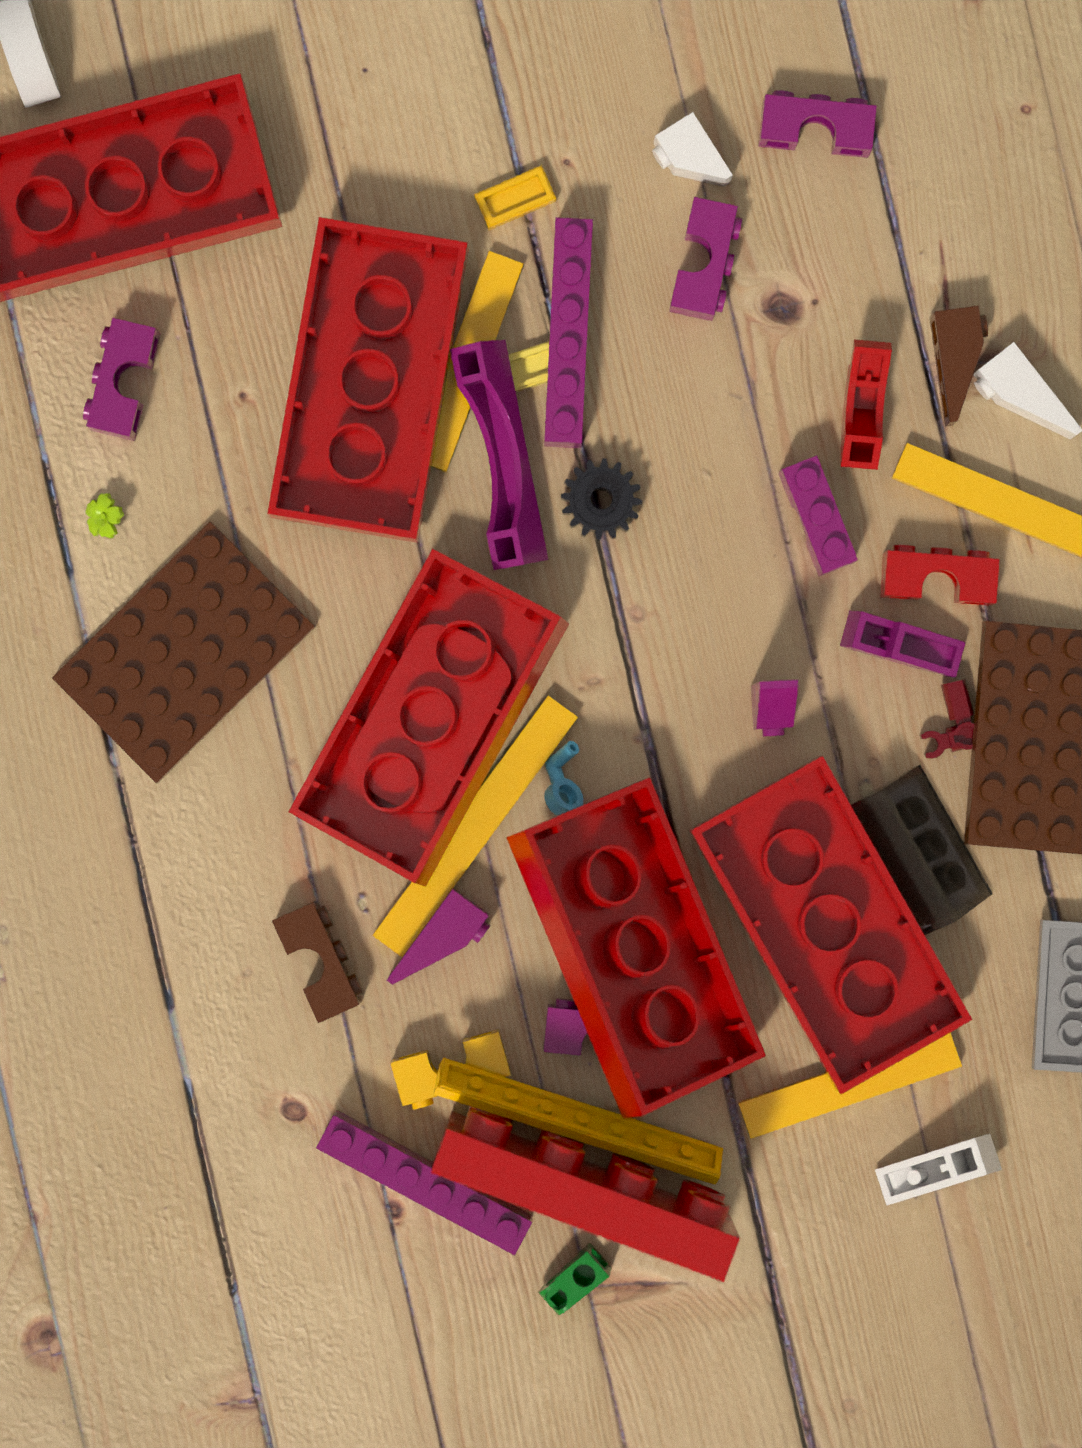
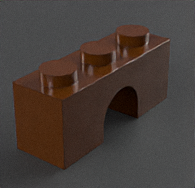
(309, 930)

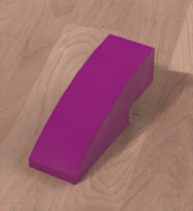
(902, 643)

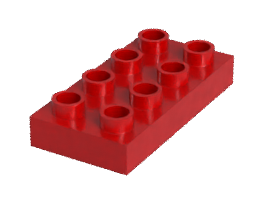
(131, 186)
(368, 380)
(830, 924)
(636, 948)
(608, 1202)

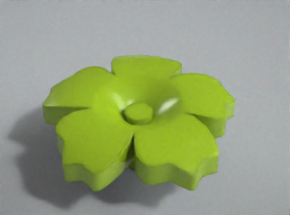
(103, 516)

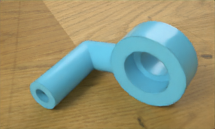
(562, 793)

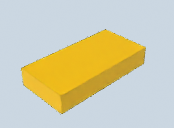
(515, 197)

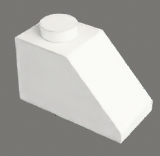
(690, 153)

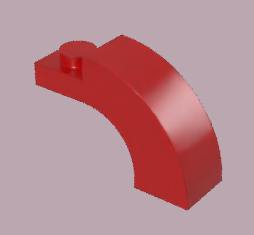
(864, 404)

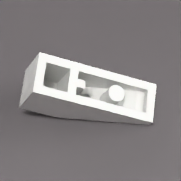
(1019, 388)
(938, 1169)

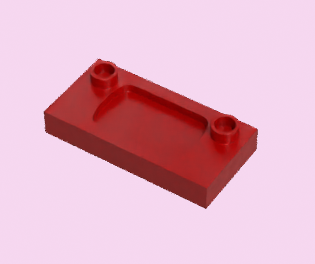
(429, 717)

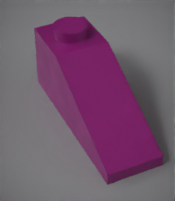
(774, 706)
(448, 931)

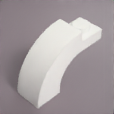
(26, 53)

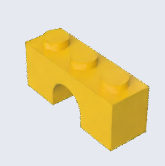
(417, 1075)

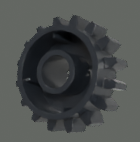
(606, 480)

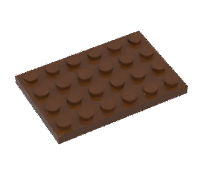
(183, 652)
(1027, 740)

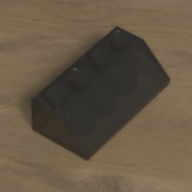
(922, 850)

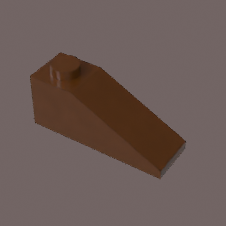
(957, 347)

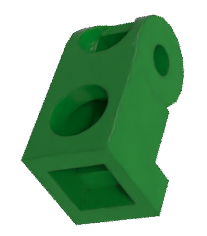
(576, 1279)

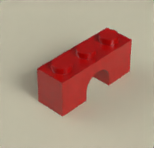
(972, 575)

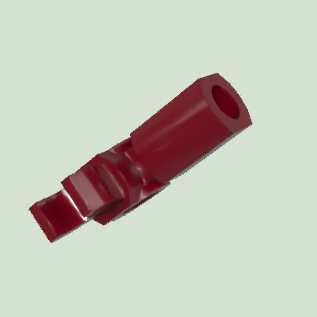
(959, 709)

